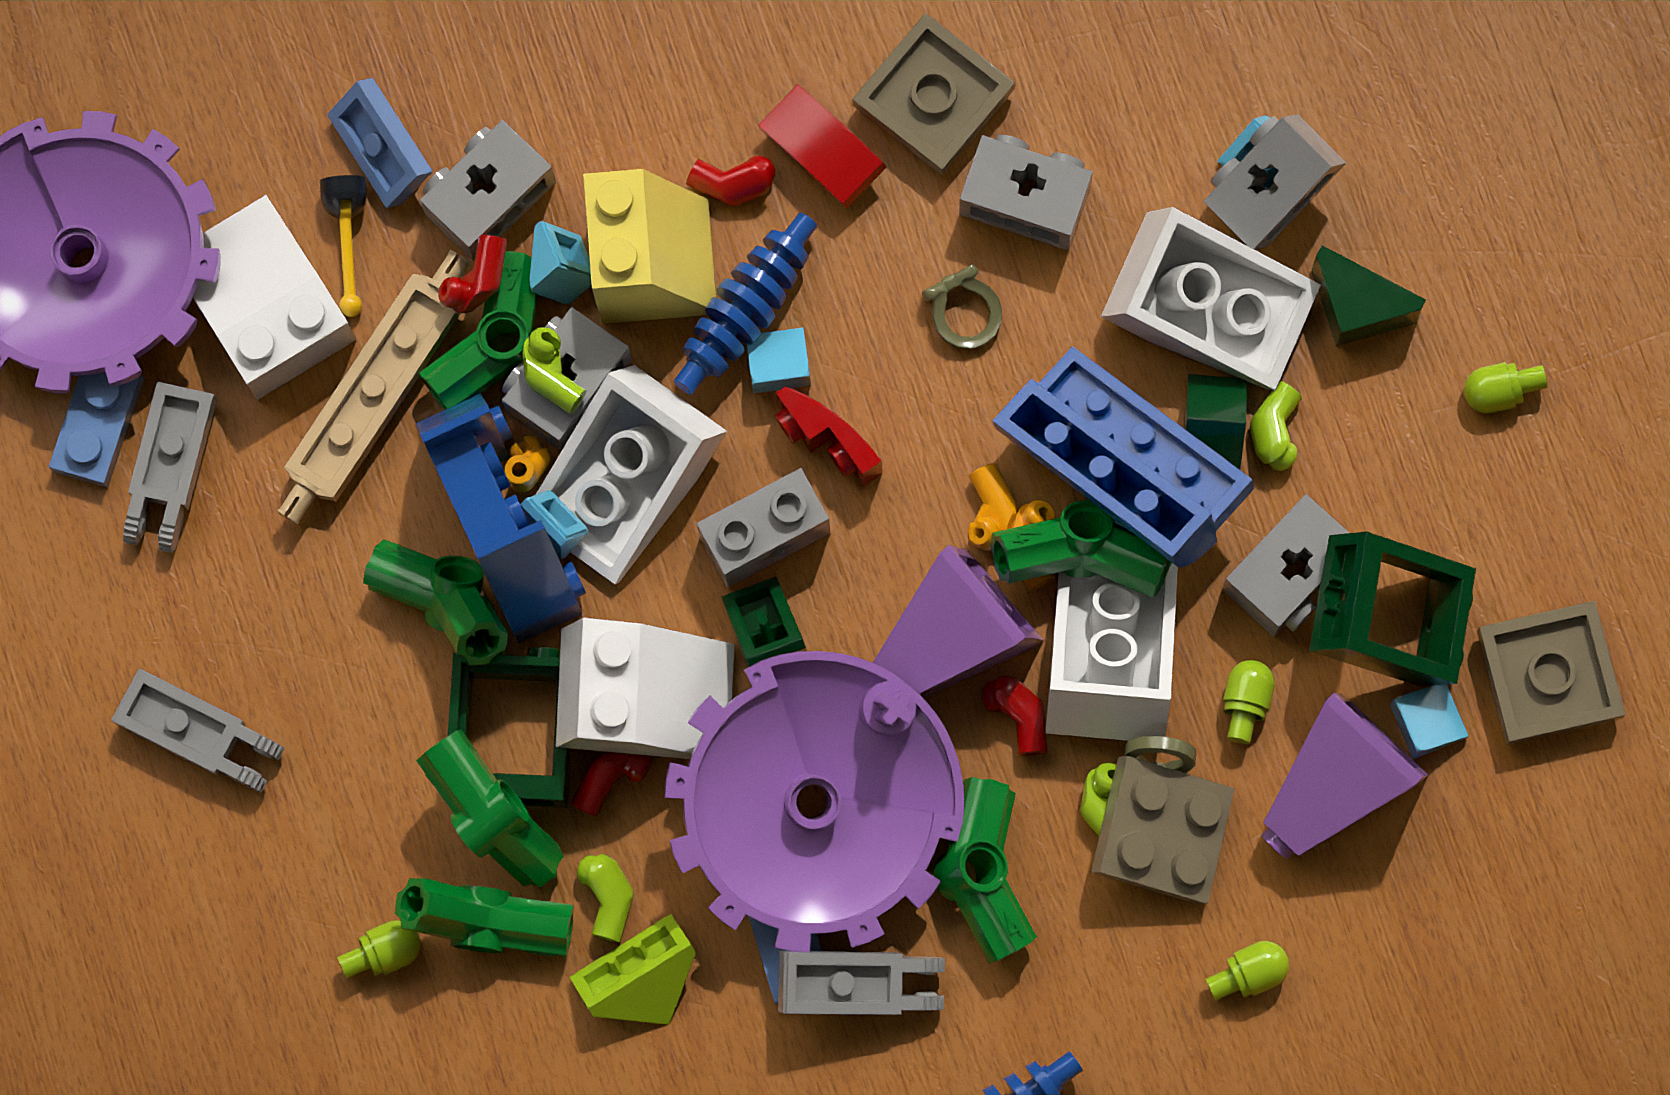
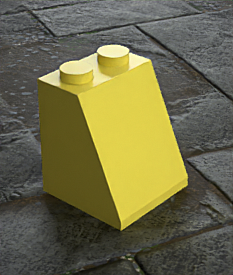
(647, 247)

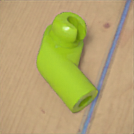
(544, 370)
(1269, 428)
(1096, 795)
(612, 891)

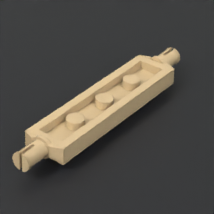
(371, 390)

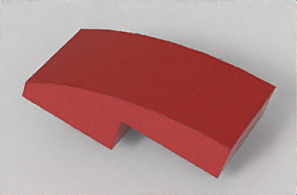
(822, 146)
(816, 424)

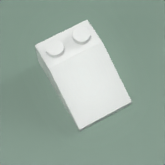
(1210, 298)
(268, 300)
(630, 467)
(1111, 659)
(637, 687)

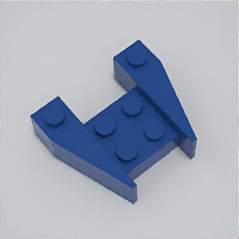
(515, 556)

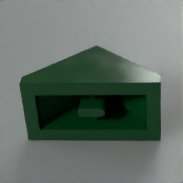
(1361, 301)
(1217, 414)
(763, 622)

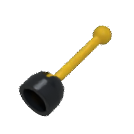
(344, 199)

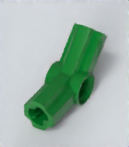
(472, 364)
(1080, 546)
(448, 593)
(489, 812)
(989, 901)
(485, 918)

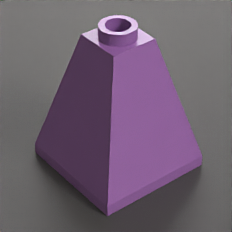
(955, 627)
(1337, 779)

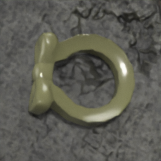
(967, 280)
(1167, 745)

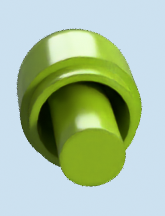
(1501, 386)
(1247, 698)
(382, 950)
(1251, 971)

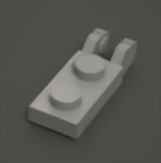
(168, 461)
(191, 728)
(853, 982)

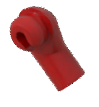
(735, 185)
(480, 283)
(1023, 707)
(603, 774)

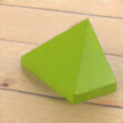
(640, 976)

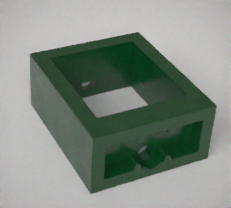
(1344, 626)
(538, 665)

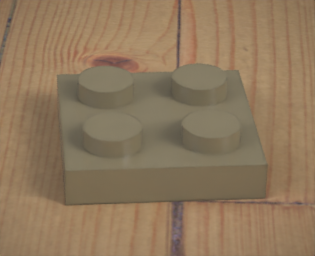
(933, 94)
(1550, 672)
(1162, 830)

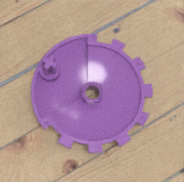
(146, 237)
(885, 782)

